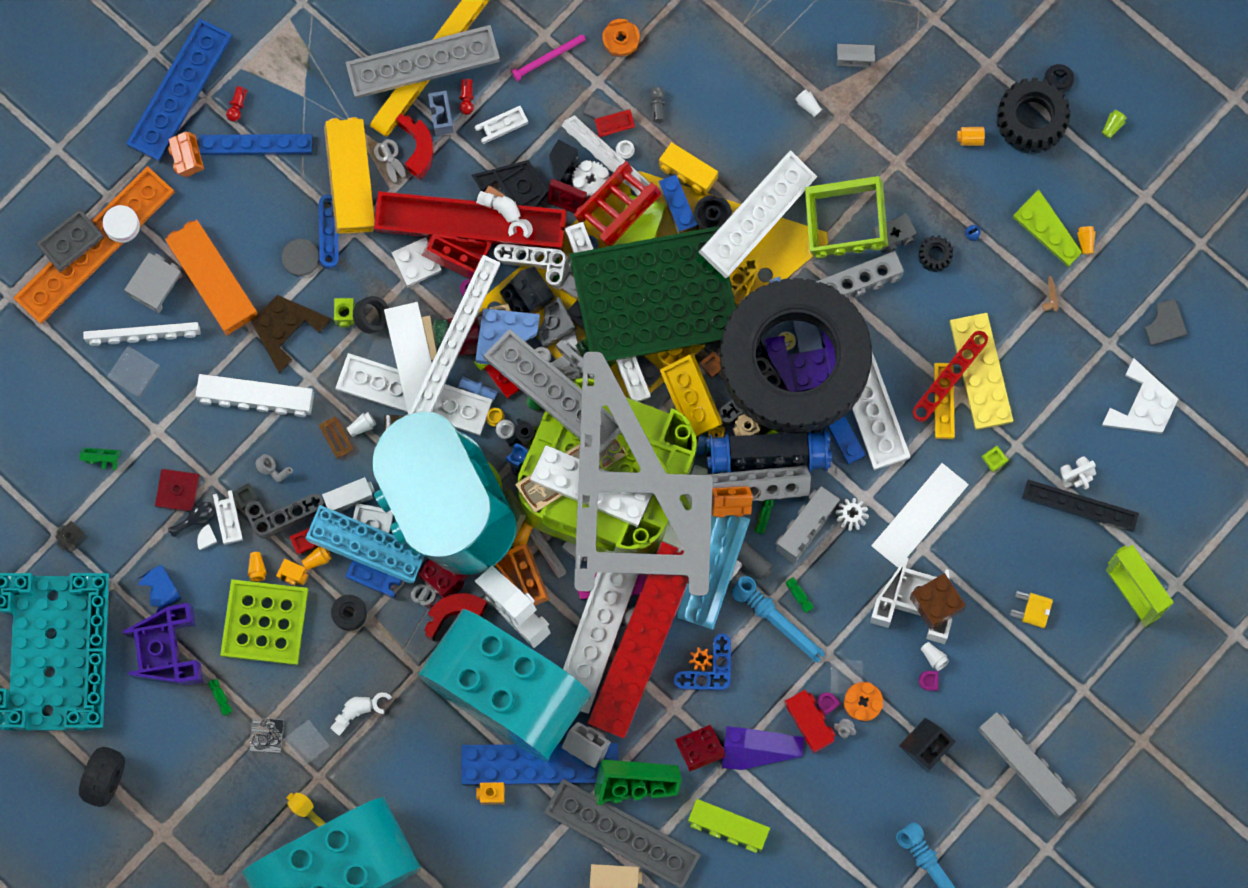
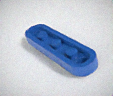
(327, 233)

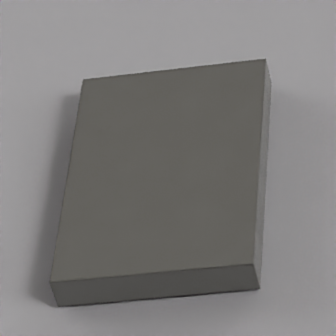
(70, 240)

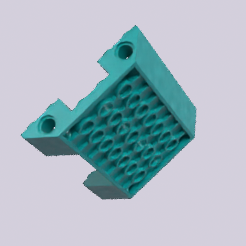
(75, 652)

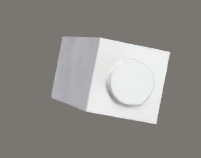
(348, 495)

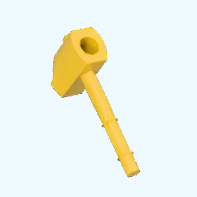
(302, 807)

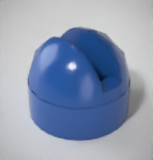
(974, 236)

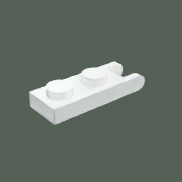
(502, 124)
(228, 519)

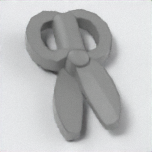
(392, 163)
(424, 594)

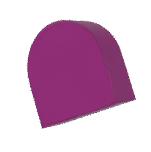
(929, 680)
(827, 703)

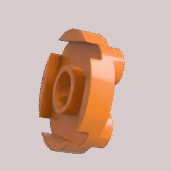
(627, 29)
(874, 703)

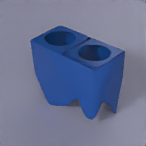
(163, 590)

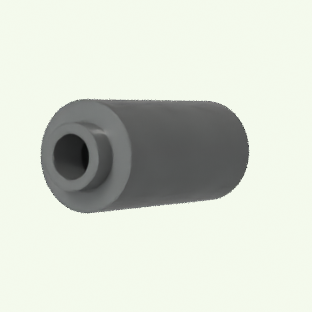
(754, 561)

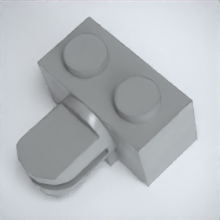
(587, 743)

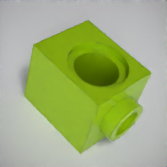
(343, 304)

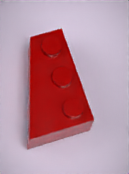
(456, 253)

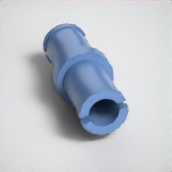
(478, 388)

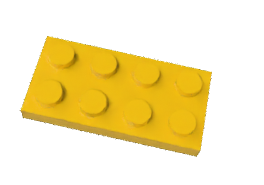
(691, 394)

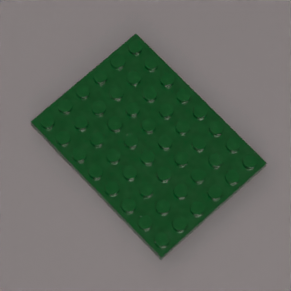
(651, 296)

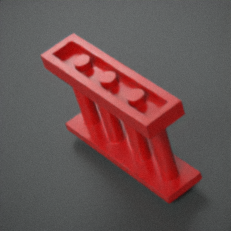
(623, 220)

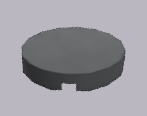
(300, 257)

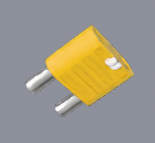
(1036, 610)

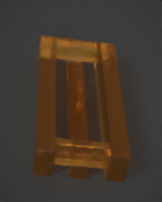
(343, 451)

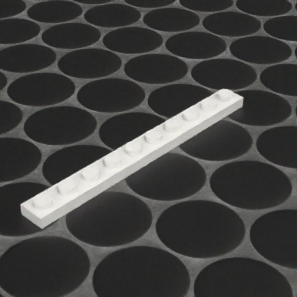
(455, 335)
(628, 367)

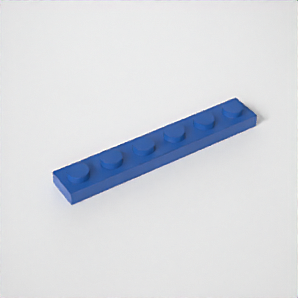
(255, 144)

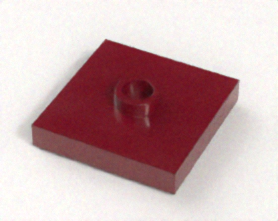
(565, 196)
(177, 490)

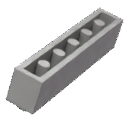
(1027, 764)

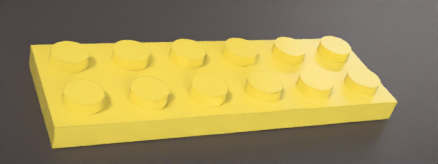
(984, 376)

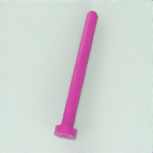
(547, 57)

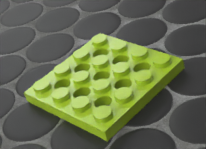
(260, 591)

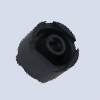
(712, 206)

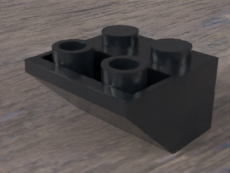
(563, 161)
(527, 292)
(927, 744)

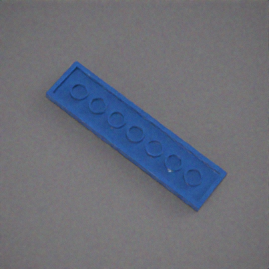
(179, 90)
(516, 766)

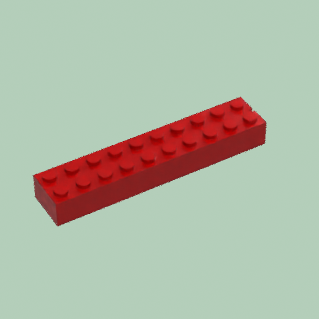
(466, 220)
(639, 649)

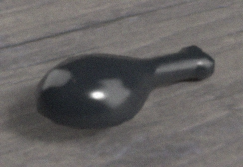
(198, 515)

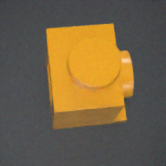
(292, 573)

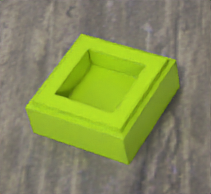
(994, 458)

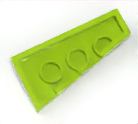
(1046, 227)

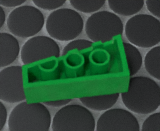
(635, 780)

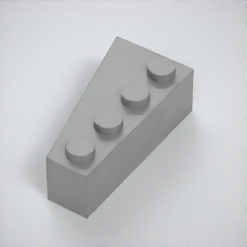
(807, 524)

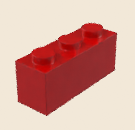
(810, 721)

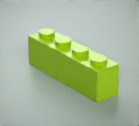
(728, 825)

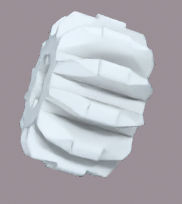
(858, 519)

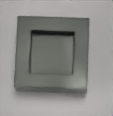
(245, 495)

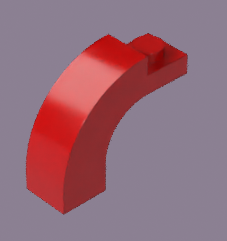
(423, 155)
(451, 606)

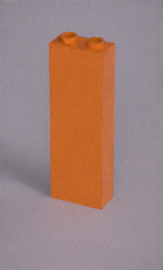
(211, 277)

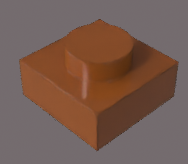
(711, 365)

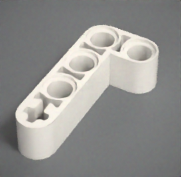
(530, 260)

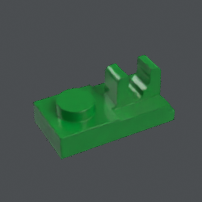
(94, 455)

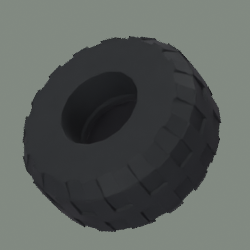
(101, 776)

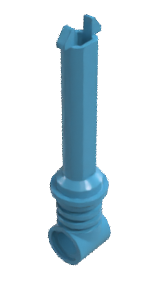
(745, 591)
(911, 837)

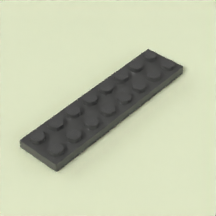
(622, 834)

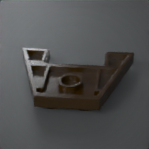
(279, 322)

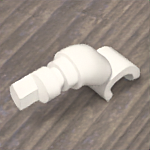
(508, 209)
(355, 707)

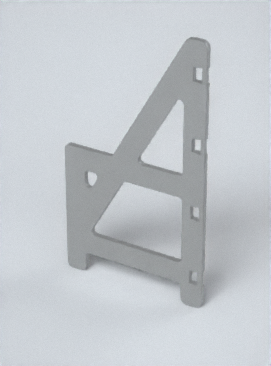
(690, 526)

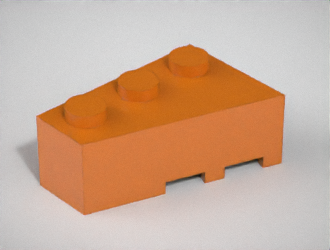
(522, 571)

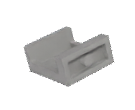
(153, 281)

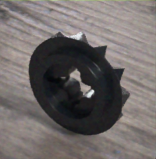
(1060, 70)

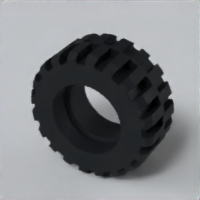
(1039, 93)

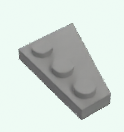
(570, 354)

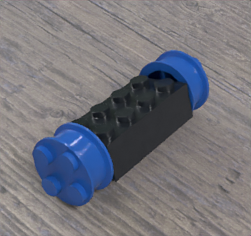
(768, 452)

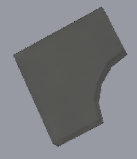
(556, 323)
(1167, 324)

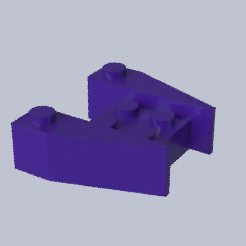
(801, 370)
(158, 647)

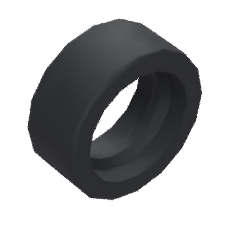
(359, 317)

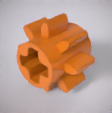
(697, 663)

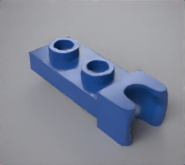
(517, 458)
(372, 578)

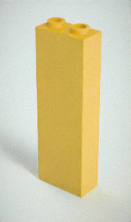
(349, 175)

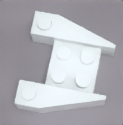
(897, 596)
(514, 606)

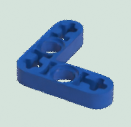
(717, 672)

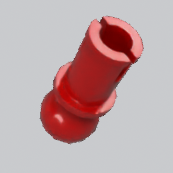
(466, 107)
(233, 113)

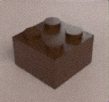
(937, 601)

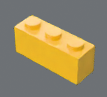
(688, 169)

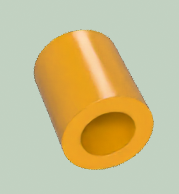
(971, 136)

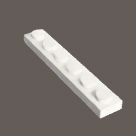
(599, 148)
(134, 334)

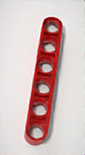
(950, 376)

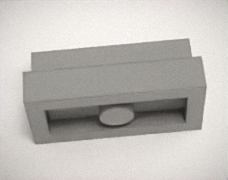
(855, 55)

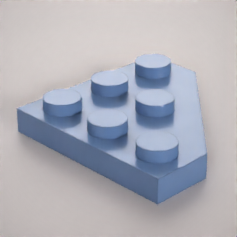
(497, 322)

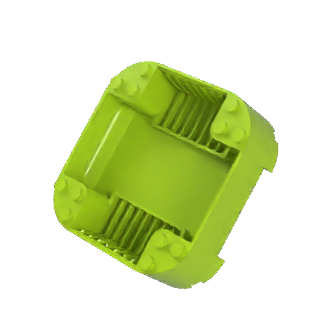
(671, 439)

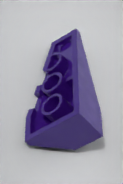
(754, 748)

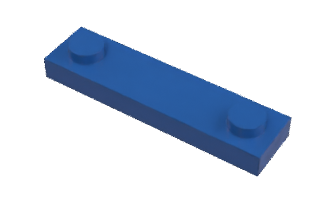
(846, 440)

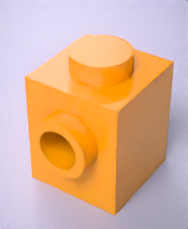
(491, 793)

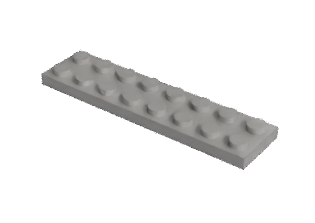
(422, 61)
(546, 386)

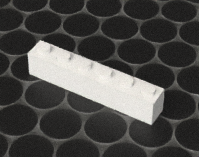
(254, 394)

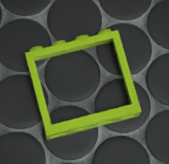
(839, 189)
(1138, 584)

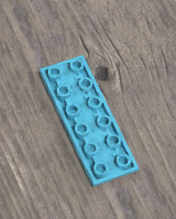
(364, 544)
(725, 545)

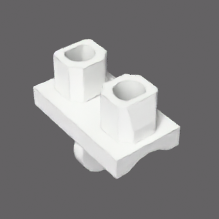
(1080, 475)

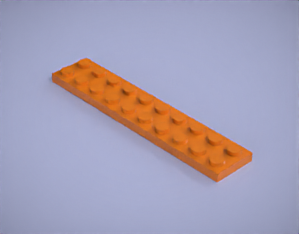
(51, 288)

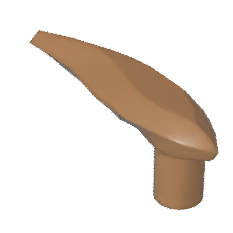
(1053, 304)

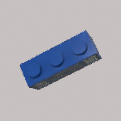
(677, 205)

